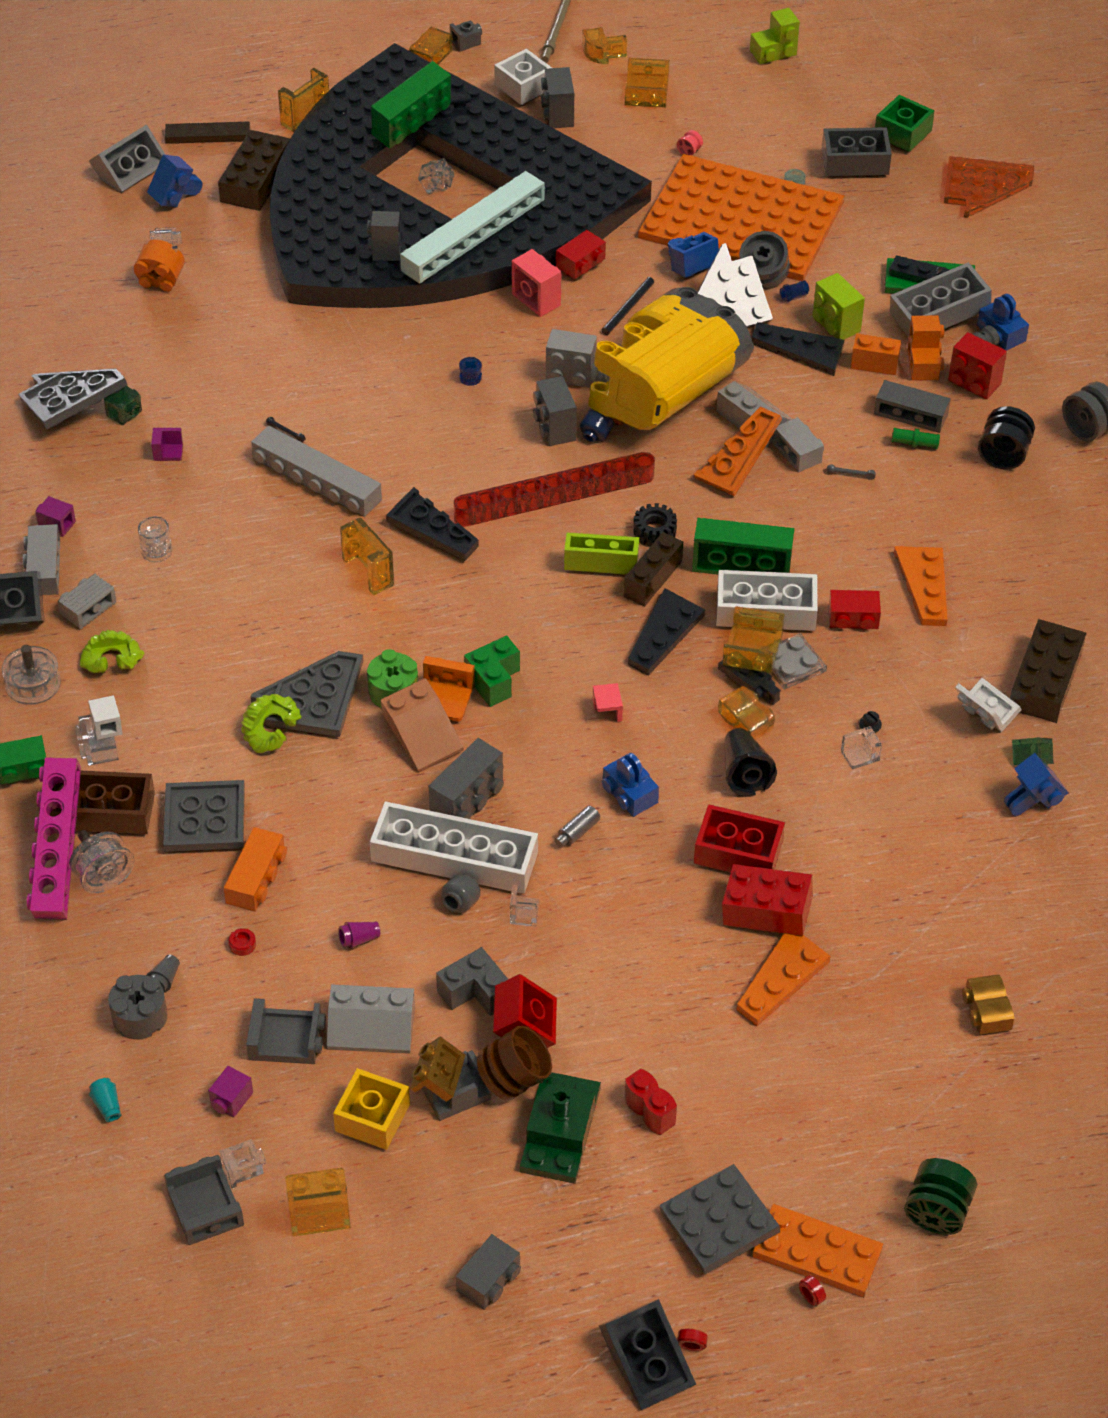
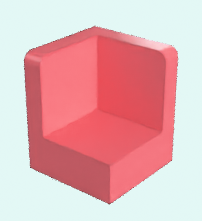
(608, 698)

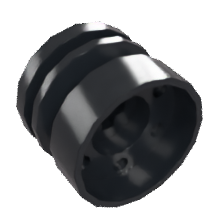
(1006, 437)

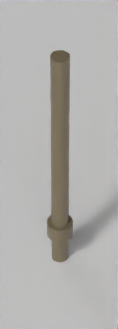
(549, 45)

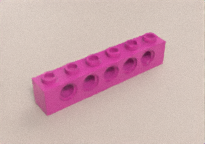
(54, 904)

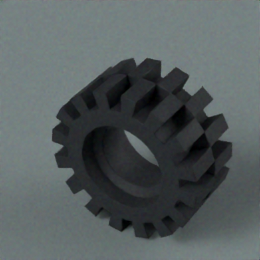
(652, 515)

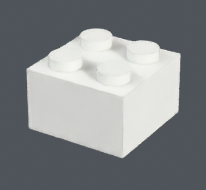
(520, 76)

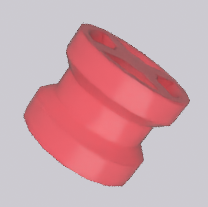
(689, 143)

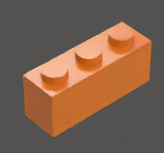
(255, 869)

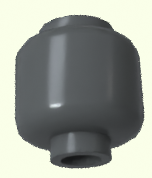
(460, 893)

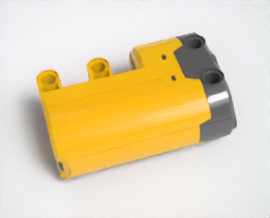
(668, 358)

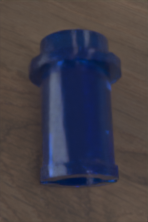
(789, 292)

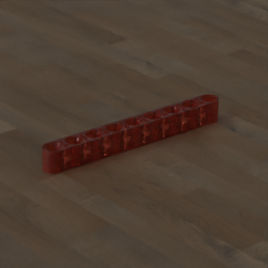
(554, 489)

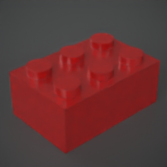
(737, 839)
(767, 899)

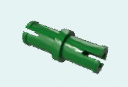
(915, 438)

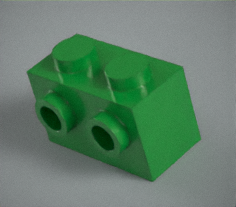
(21, 759)

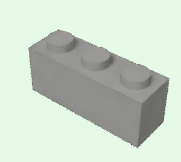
(43, 555)

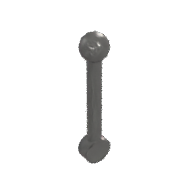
(870, 474)

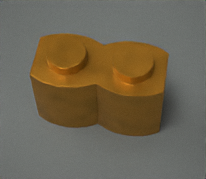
(988, 1004)

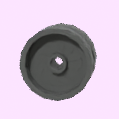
(769, 256)
(1087, 411)

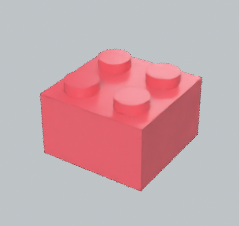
(536, 282)

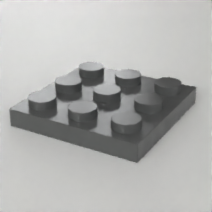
(204, 815)
(719, 1219)

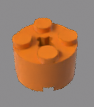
(158, 265)

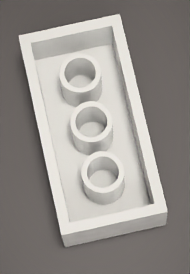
(768, 591)

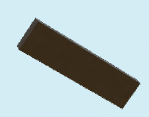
(206, 132)

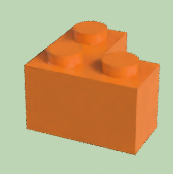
(925, 348)

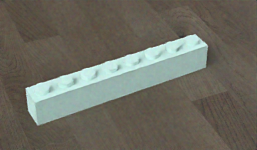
(472, 227)

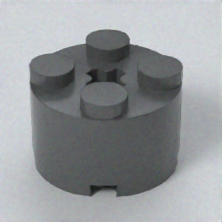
(137, 1006)

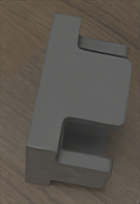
(468, 1093)

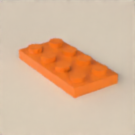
(820, 1251)

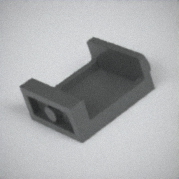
(284, 1034)
(203, 1199)

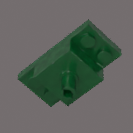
(559, 1127)

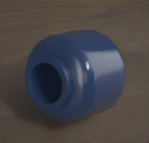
(596, 426)

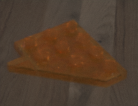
(984, 182)

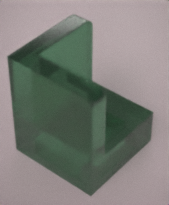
(1026, 747)

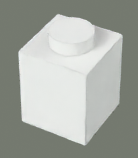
(105, 717)

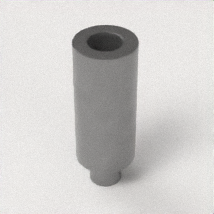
(577, 826)

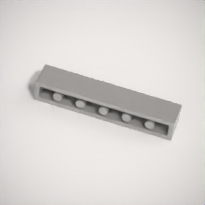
(316, 471)

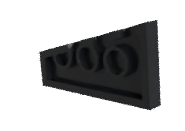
(810, 347)

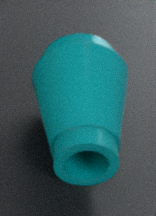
(105, 1097)

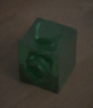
(123, 405)

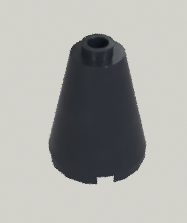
(747, 764)

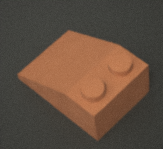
(421, 725)

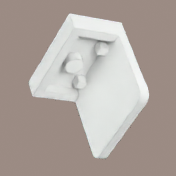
(988, 703)

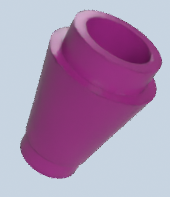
(357, 933)

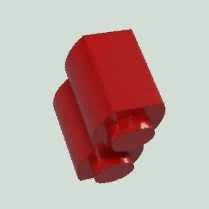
(650, 1101)

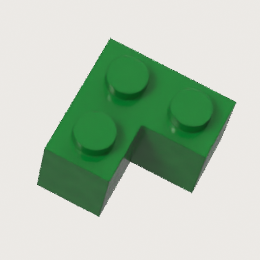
(493, 668)

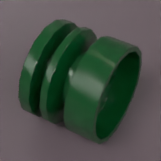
(940, 1196)

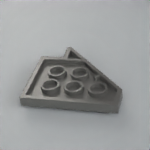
(67, 393)
(320, 692)

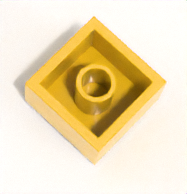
(371, 1108)

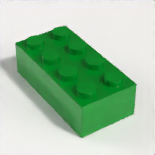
(411, 104)
(741, 547)

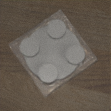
(796, 662)

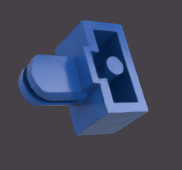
(173, 180)
(692, 253)
(1006, 321)
(630, 784)
(1037, 785)

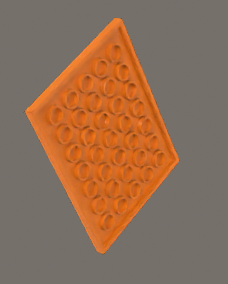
(737, 204)

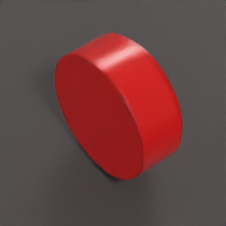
(242, 942)
(812, 1290)
(692, 1339)

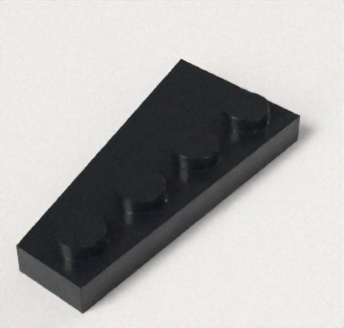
(426, 522)
(666, 627)

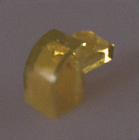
(602, 48)

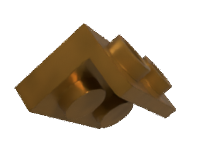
(438, 1068)

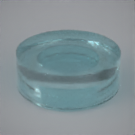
(796, 176)

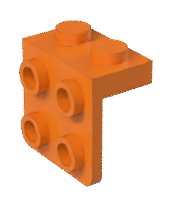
(451, 683)

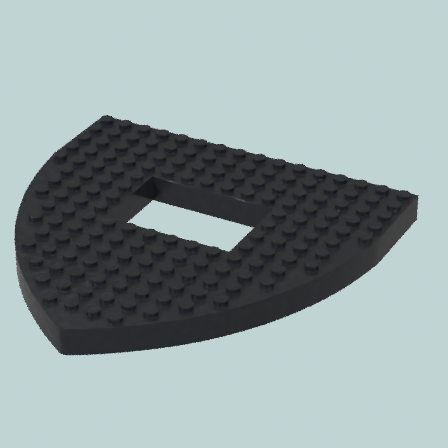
(331, 188)

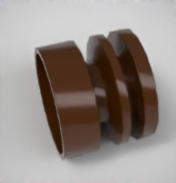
(514, 1063)

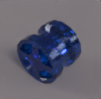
(470, 371)

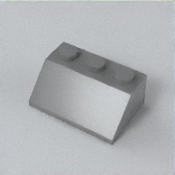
(128, 159)
(739, 402)
(370, 1018)

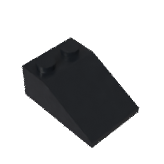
(647, 1354)

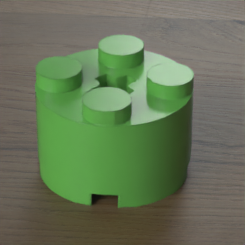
(390, 674)

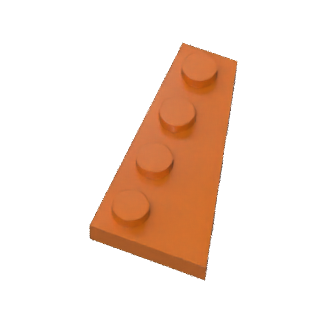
(735, 460)
(926, 582)
(782, 975)

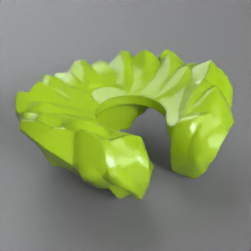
(110, 640)
(258, 711)

